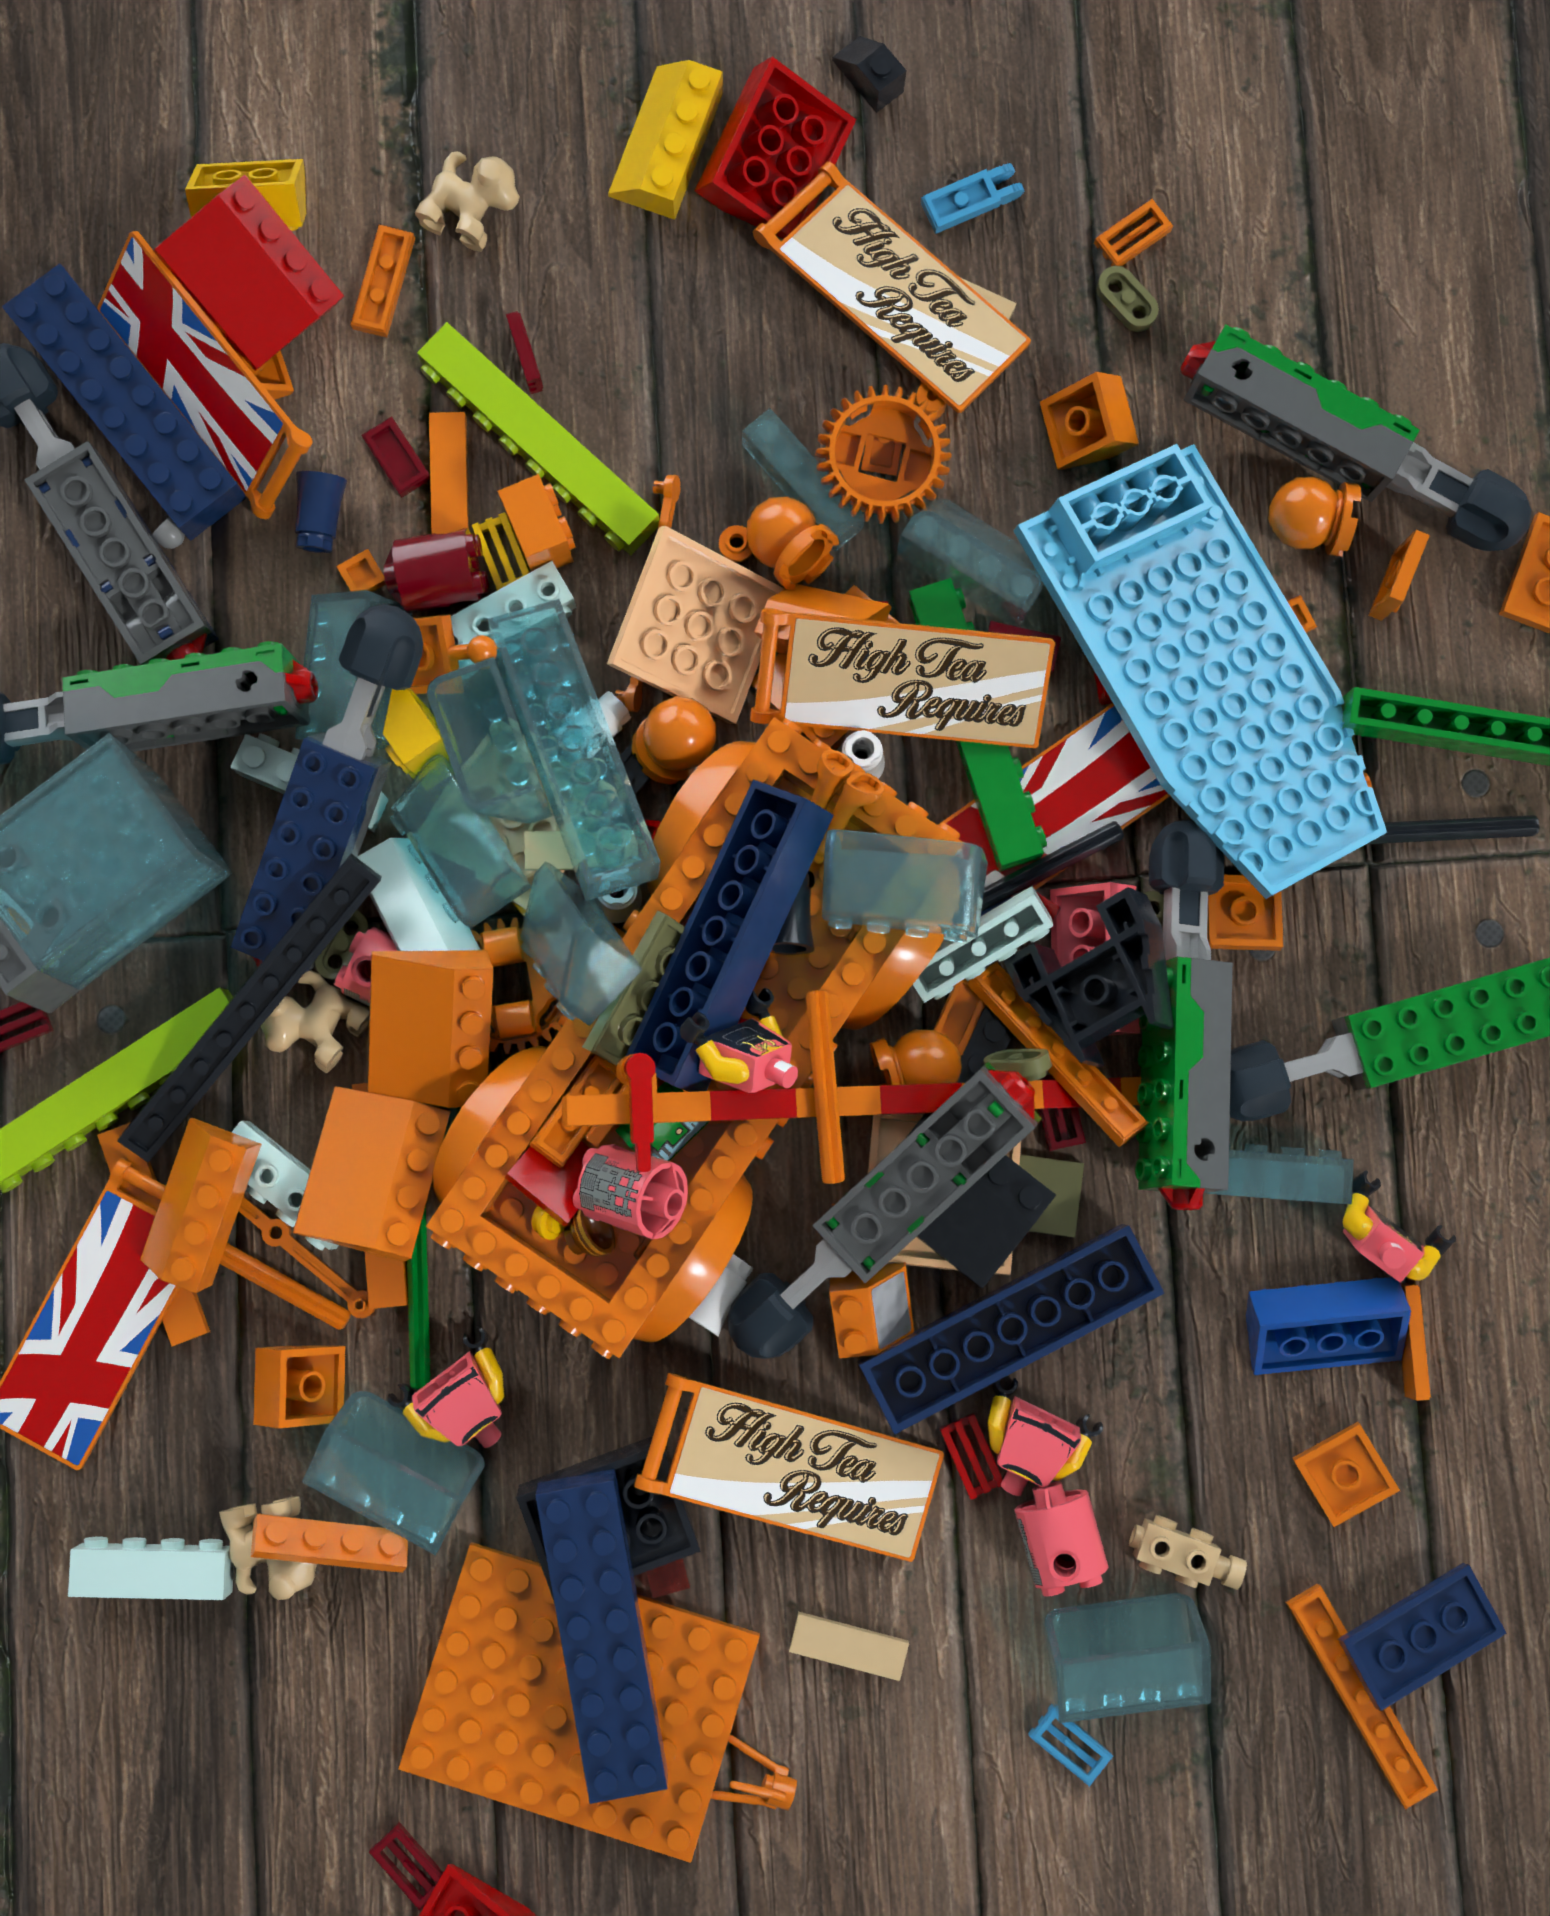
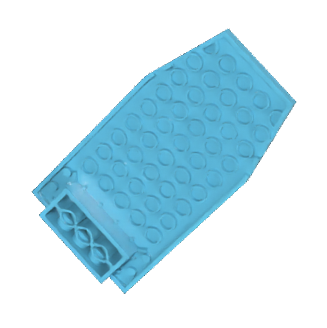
(1207, 665)

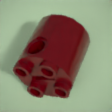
(435, 570)

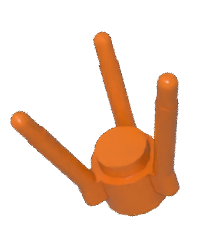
(775, 1791)

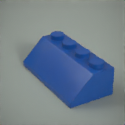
(1327, 1325)

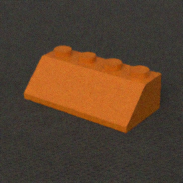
(199, 1205)

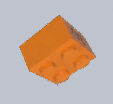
(533, 517)

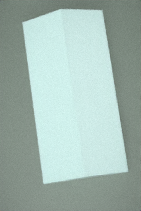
(410, 905)

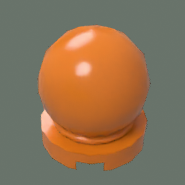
(1313, 513)
(788, 539)
(674, 739)
(917, 1059)

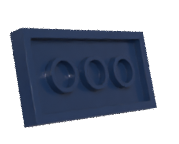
(1422, 1636)

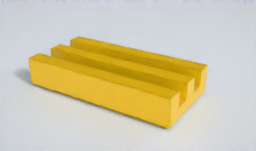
(491, 525)

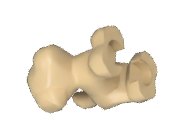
(490, 187)
(316, 1021)
(283, 1576)

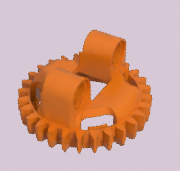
(891, 420)
(519, 1020)

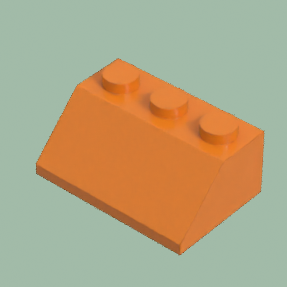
(821, 602)

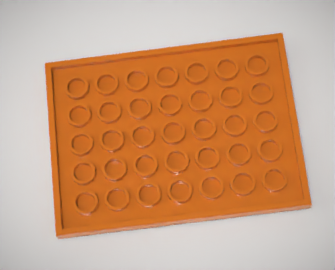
(504, 1719)

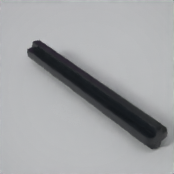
(1459, 829)
(1051, 864)

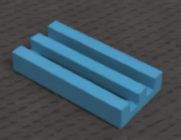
(1045, 1723)

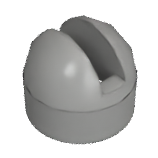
(168, 534)

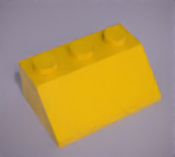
(276, 180)
(411, 732)

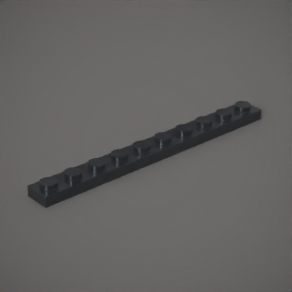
(250, 1007)

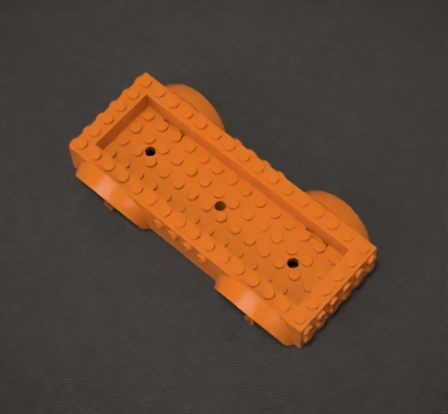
(657, 1289)

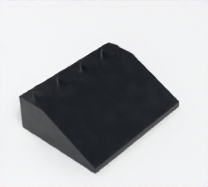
(987, 1219)
(655, 1524)

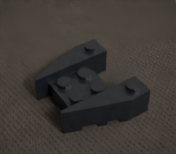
(1104, 985)

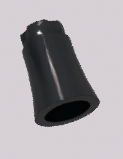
(796, 931)

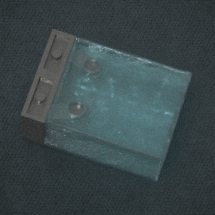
(93, 872)

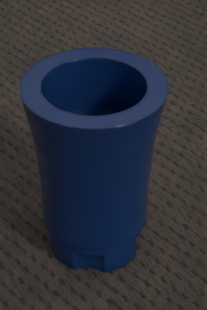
(318, 509)

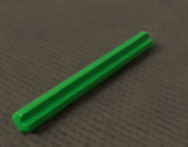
(419, 1310)

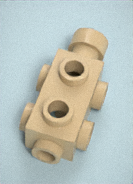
(1180, 1551)

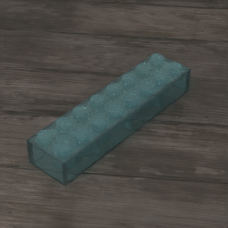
(573, 750)

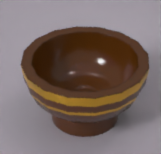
(589, 1236)

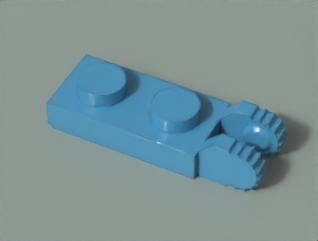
(969, 197)

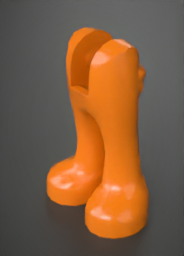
(857, 791)

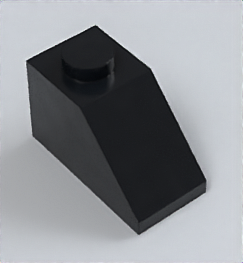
(872, 71)

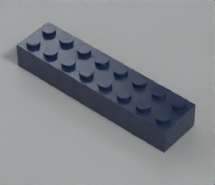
(124, 402)
(731, 928)
(1011, 1327)
(602, 1636)

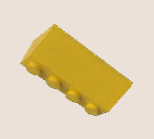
(668, 137)

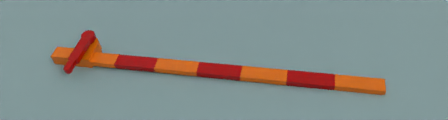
(645, 1106)

